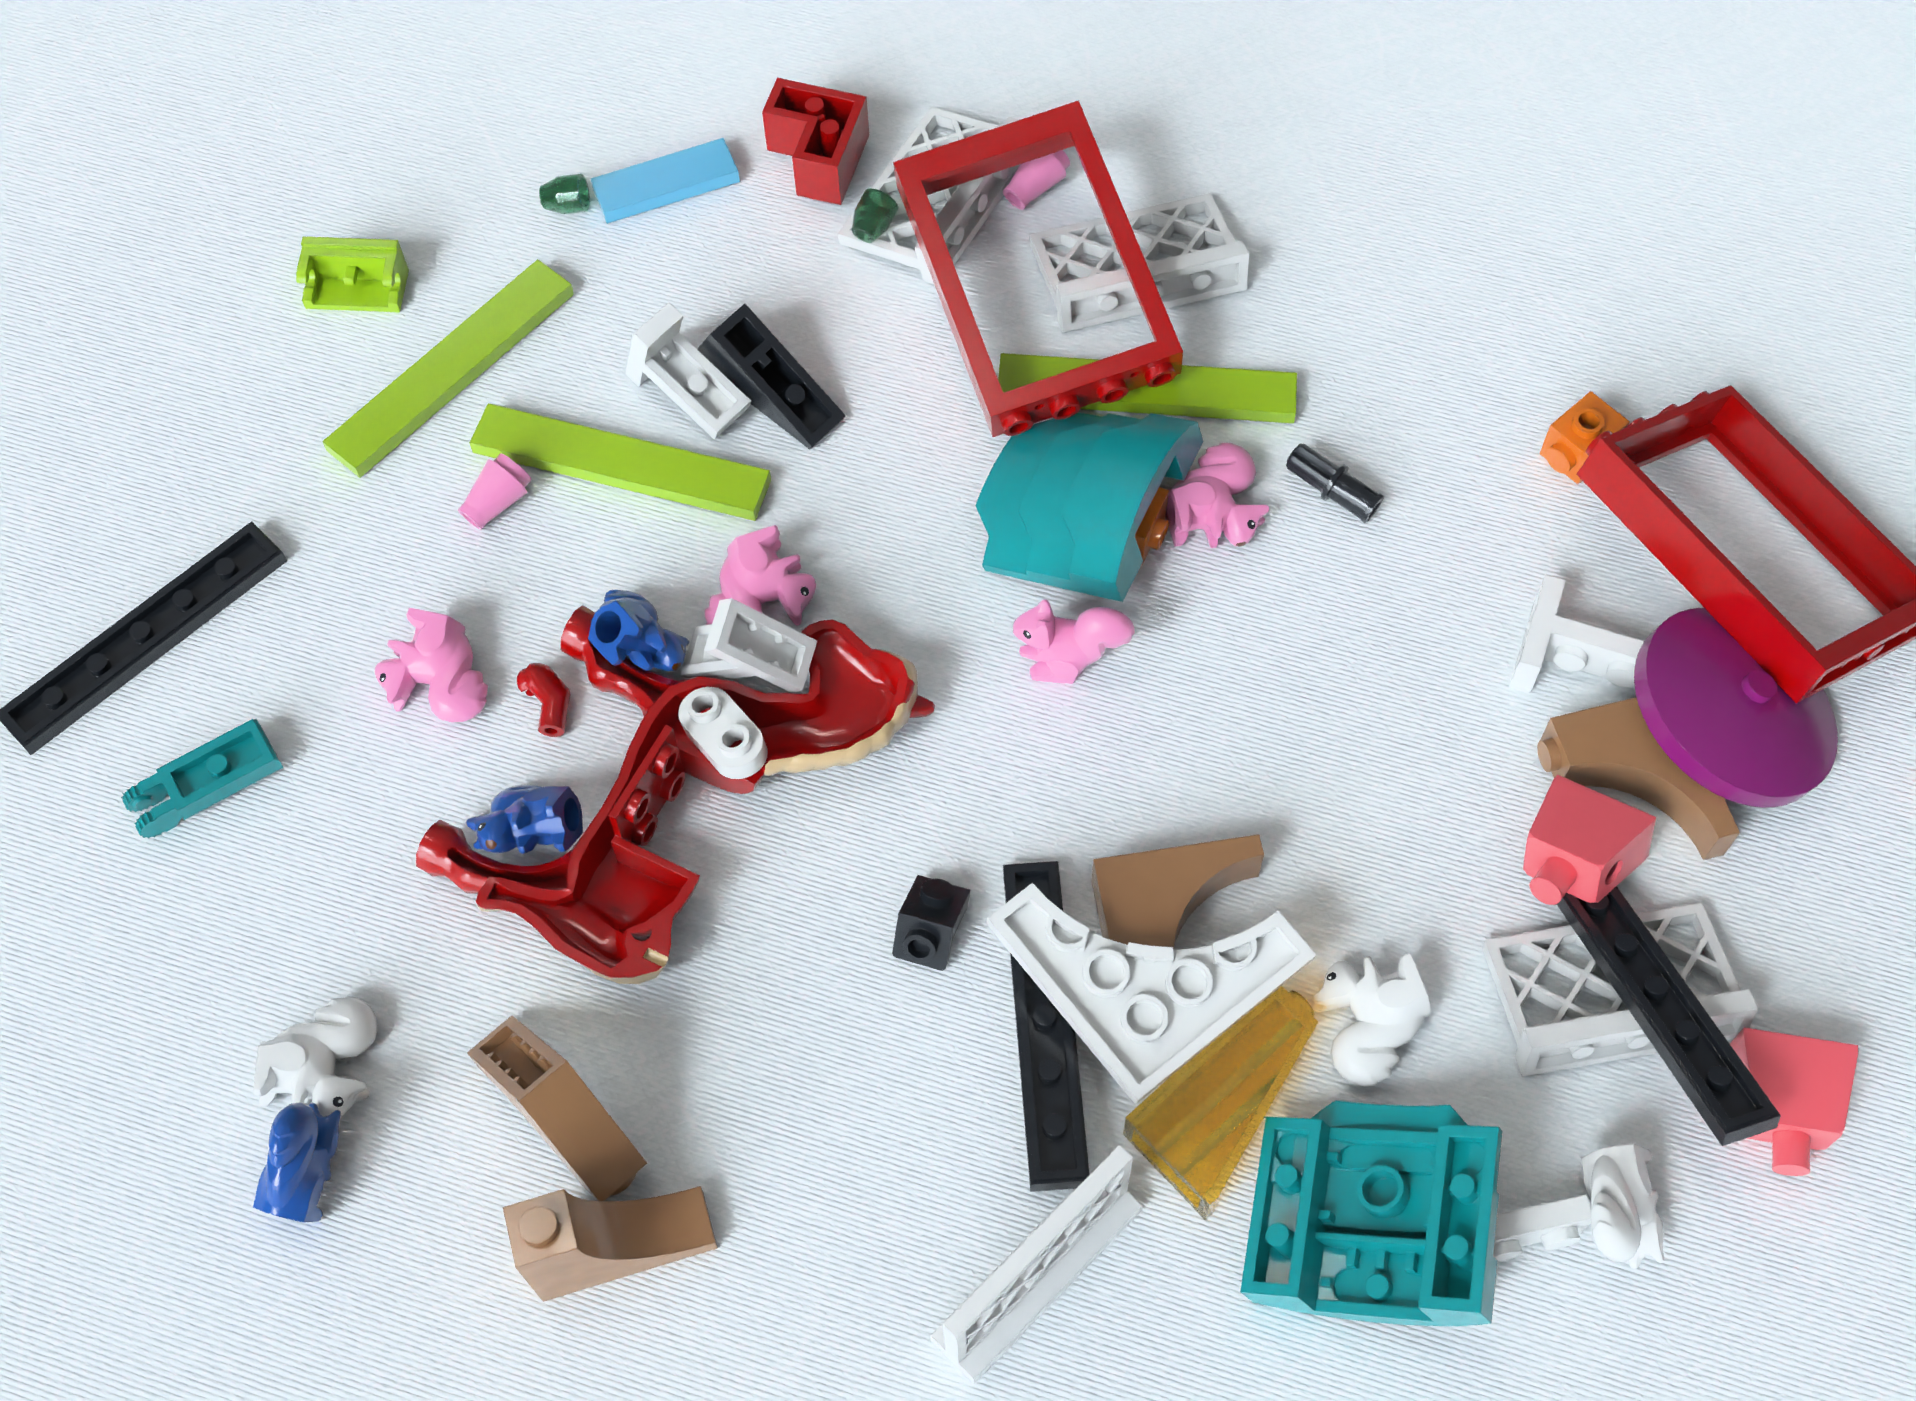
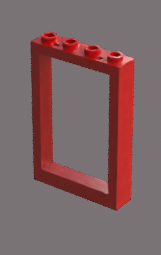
(1069, 391)
(1798, 494)

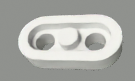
(719, 729)

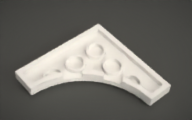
(1145, 1004)

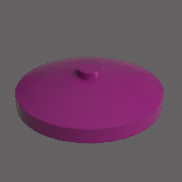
(1729, 717)

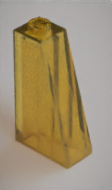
(1215, 1105)

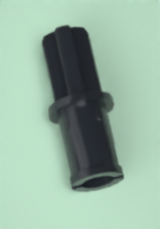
(1334, 482)

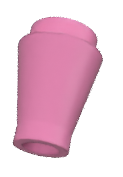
(1036, 178)
(495, 490)

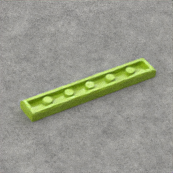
(448, 368)
(1193, 393)
(622, 461)

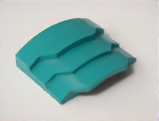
(1075, 493)
(1376, 1216)

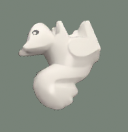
(1386, 1012)
(305, 1057)
(1623, 1204)

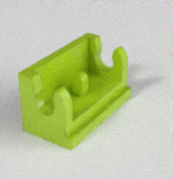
(352, 274)

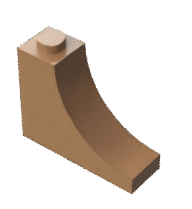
(1617, 751)
(1154, 892)
(559, 1108)
(580, 1243)

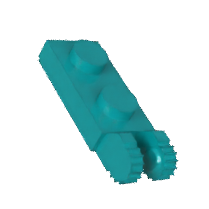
(202, 778)

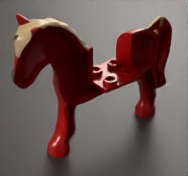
(607, 887)

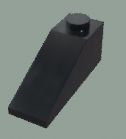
(771, 377)

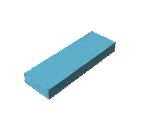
(665, 180)

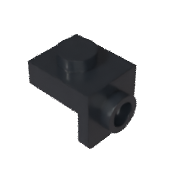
(929, 922)

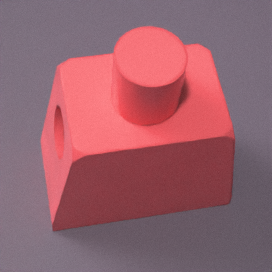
(1584, 843)
(1808, 1087)

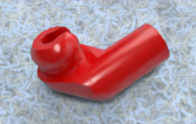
(551, 692)

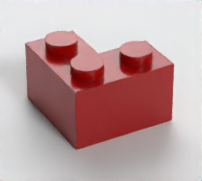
(821, 132)

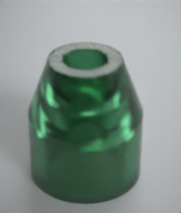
(565, 194)
(873, 215)

